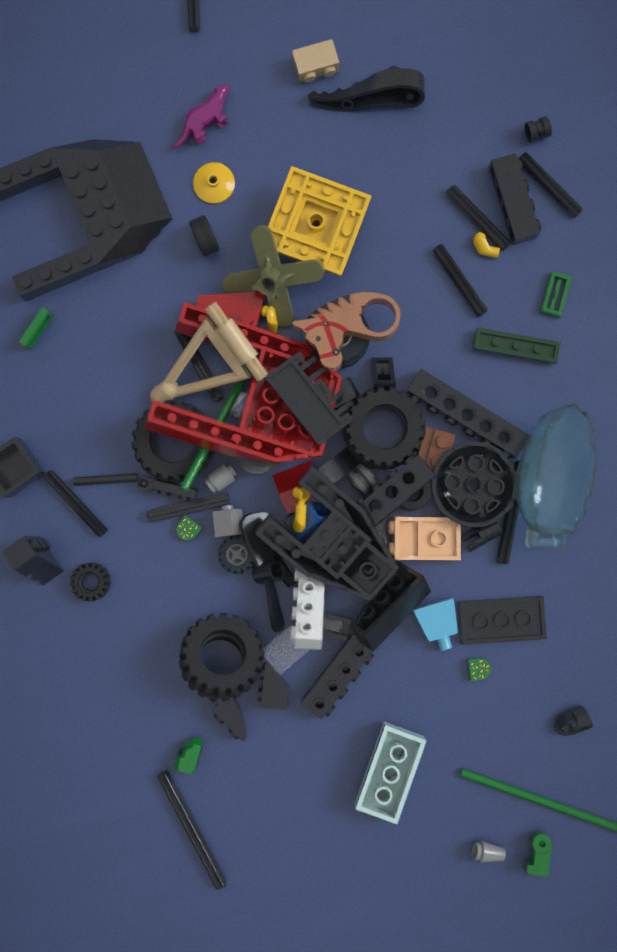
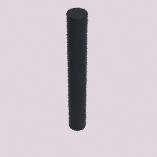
(105, 479)

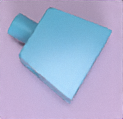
(438, 621)

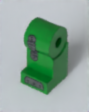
(540, 854)

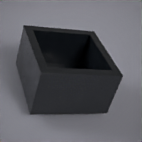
(17, 467)

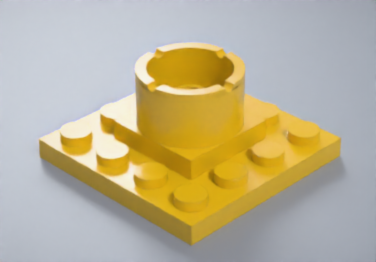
(321, 202)

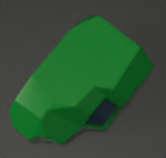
(188, 756)

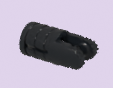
(484, 533)

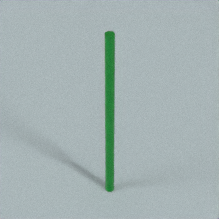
(221, 418)
(538, 799)

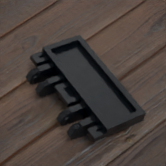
(308, 399)

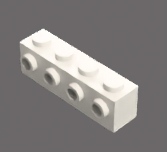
(308, 612)

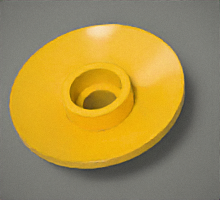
(216, 192)

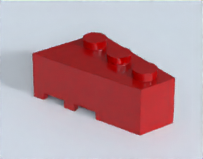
(238, 306)

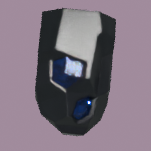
(573, 721)

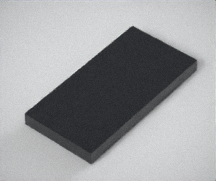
(502, 620)

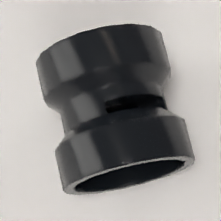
(538, 129)

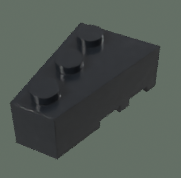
(33, 557)

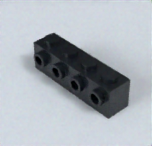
(336, 677)

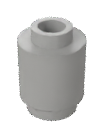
(220, 478)

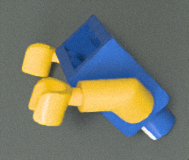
(307, 515)

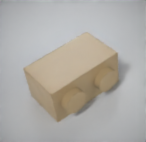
(315, 61)

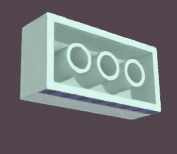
(390, 772)

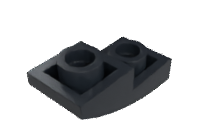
(339, 465)

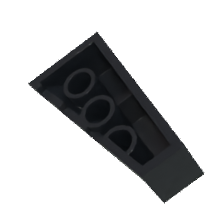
(390, 606)

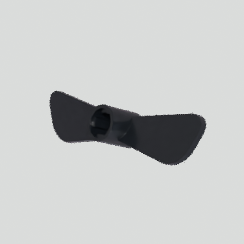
(266, 568)

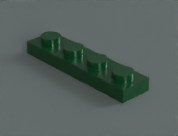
(516, 345)

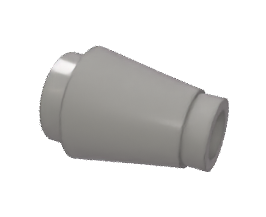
(486, 852)

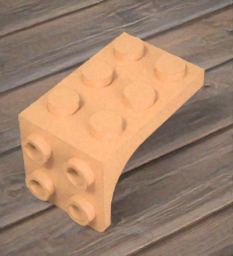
(424, 538)

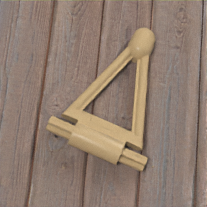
(230, 344)

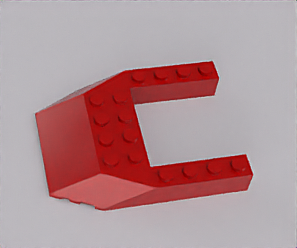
(265, 425)

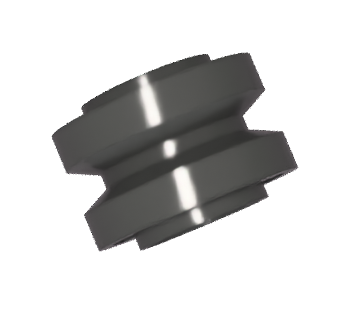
(362, 479)

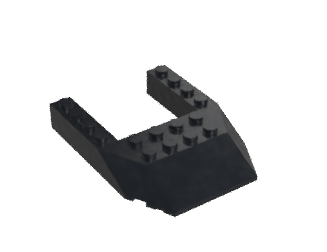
(112, 196)

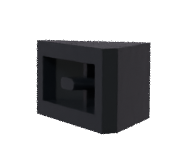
(383, 372)

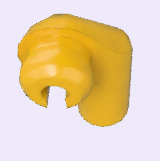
(483, 247)
(270, 313)

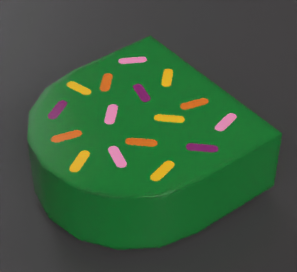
(188, 529)
(478, 669)

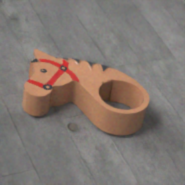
(341, 317)

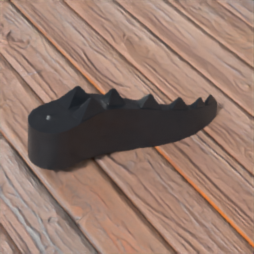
(386, 88)

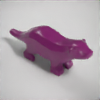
(205, 116)

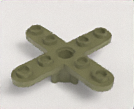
(271, 267)

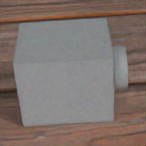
(227, 521)

